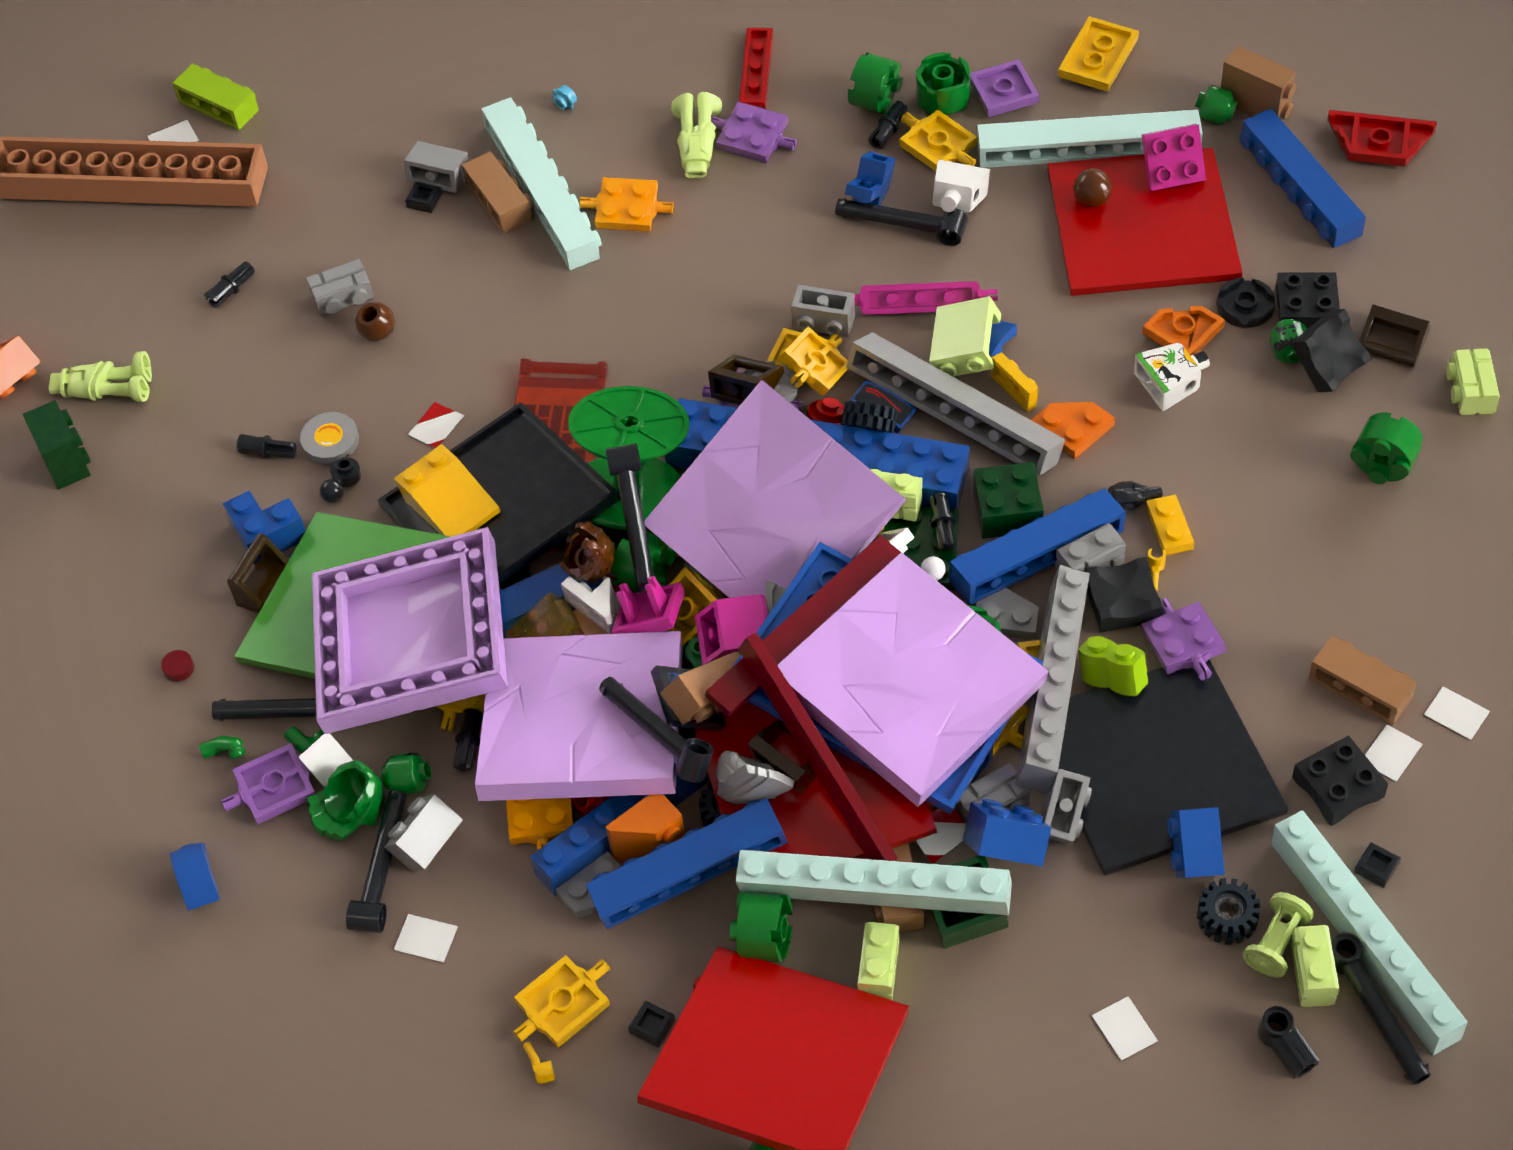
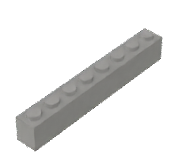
(955, 403)
(1050, 702)

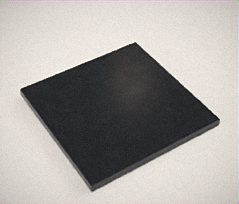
(533, 481)
(1162, 754)

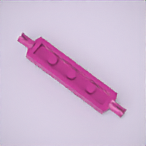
(917, 296)

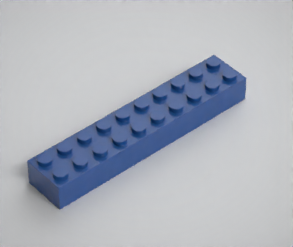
(938, 463)

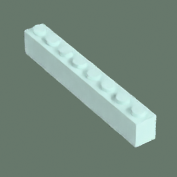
(1073, 137)
(539, 179)
(876, 882)
(1384, 950)

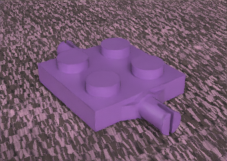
(753, 132)
(1184, 638)
(271, 784)

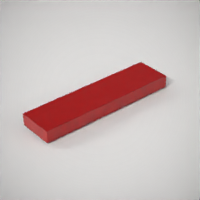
(756, 67)

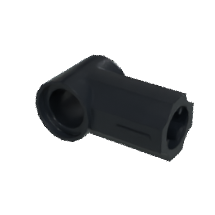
(1287, 1044)

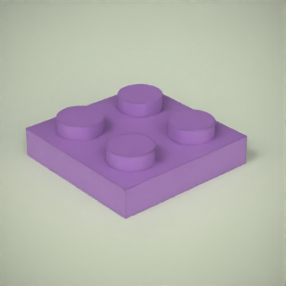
(1003, 88)

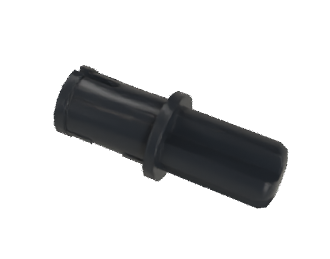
(887, 125)
(229, 284)
(265, 446)
(943, 521)
(467, 739)

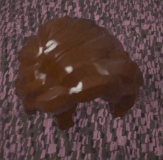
(589, 553)

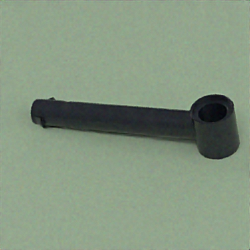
(948, 228)
(624, 463)
(263, 709)
(692, 753)
(369, 913)
(1377, 1007)

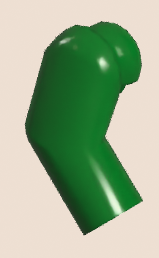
(299, 740)
(221, 744)

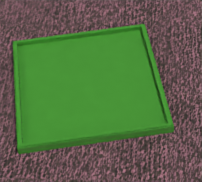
(284, 627)

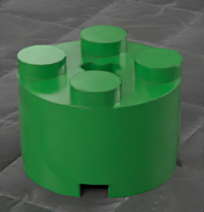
(875, 83)
(943, 83)
(1387, 447)
(661, 558)
(762, 926)

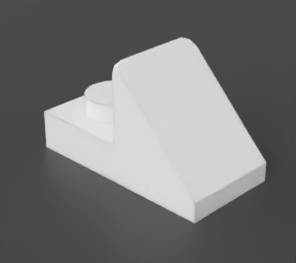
(595, 604)

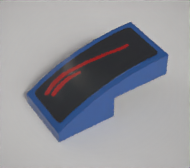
(876, 394)

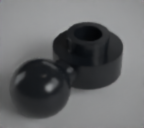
(344, 473)

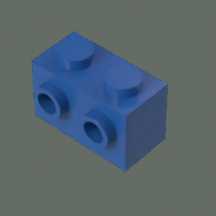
(1196, 843)

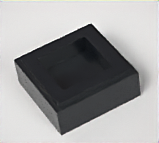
(423, 197)
(1377, 864)
(651, 1023)

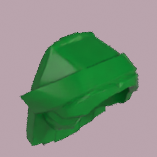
(347, 801)

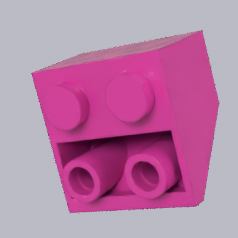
(727, 624)

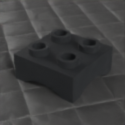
(1306, 295)
(1330, 350)
(1123, 595)
(1340, 779)

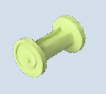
(1267, 956)

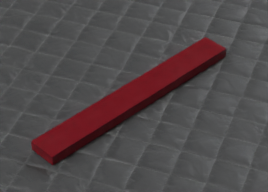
(740, 683)
(815, 750)

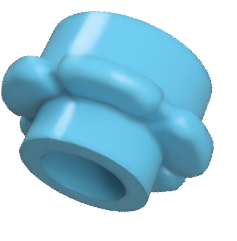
(564, 97)

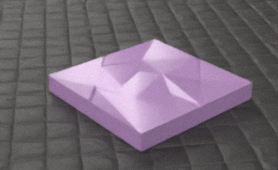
(768, 498)
(407, 631)
(910, 678)
(560, 734)

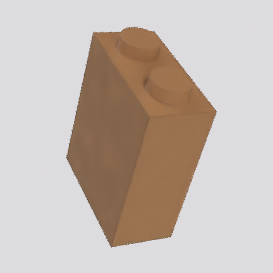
(1258, 83)

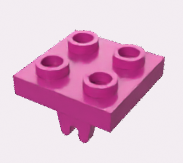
(1173, 157)
(648, 610)

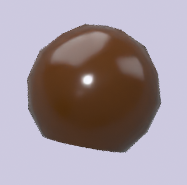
(1092, 187)
(375, 321)

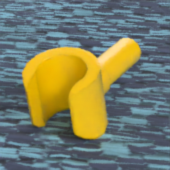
(1156, 565)
(543, 1071)

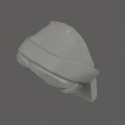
(748, 779)

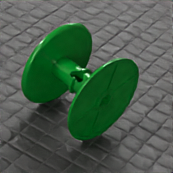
(628, 417)

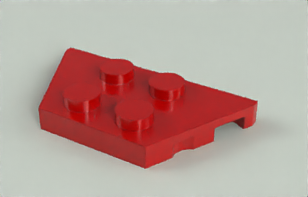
(1380, 137)

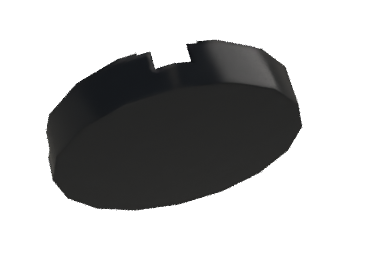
(1245, 303)

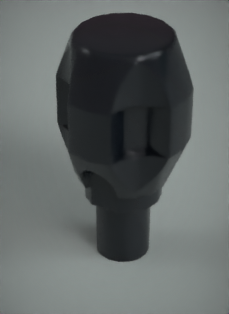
(1133, 494)

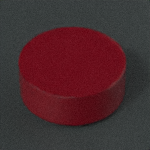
(177, 665)

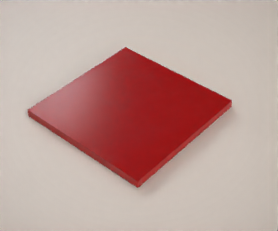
(1143, 234)
(811, 818)
(774, 1055)

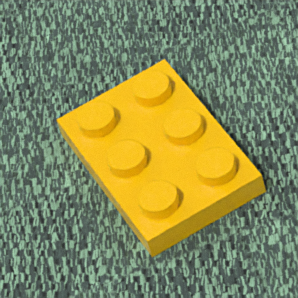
(1098, 54)

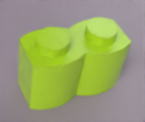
(1113, 666)

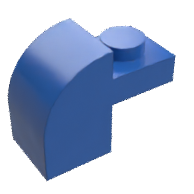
(872, 179)
(194, 875)

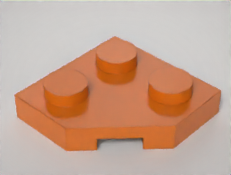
(1190, 327)
(1077, 423)

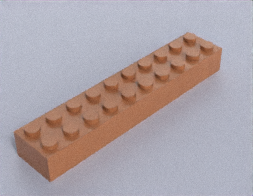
(131, 171)

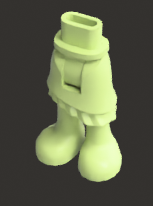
(697, 141)
(95, 380)

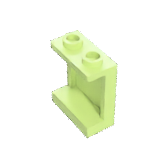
(963, 336)

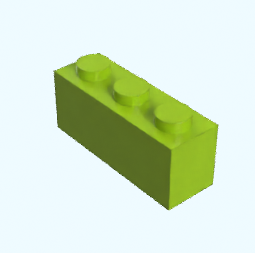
(216, 96)

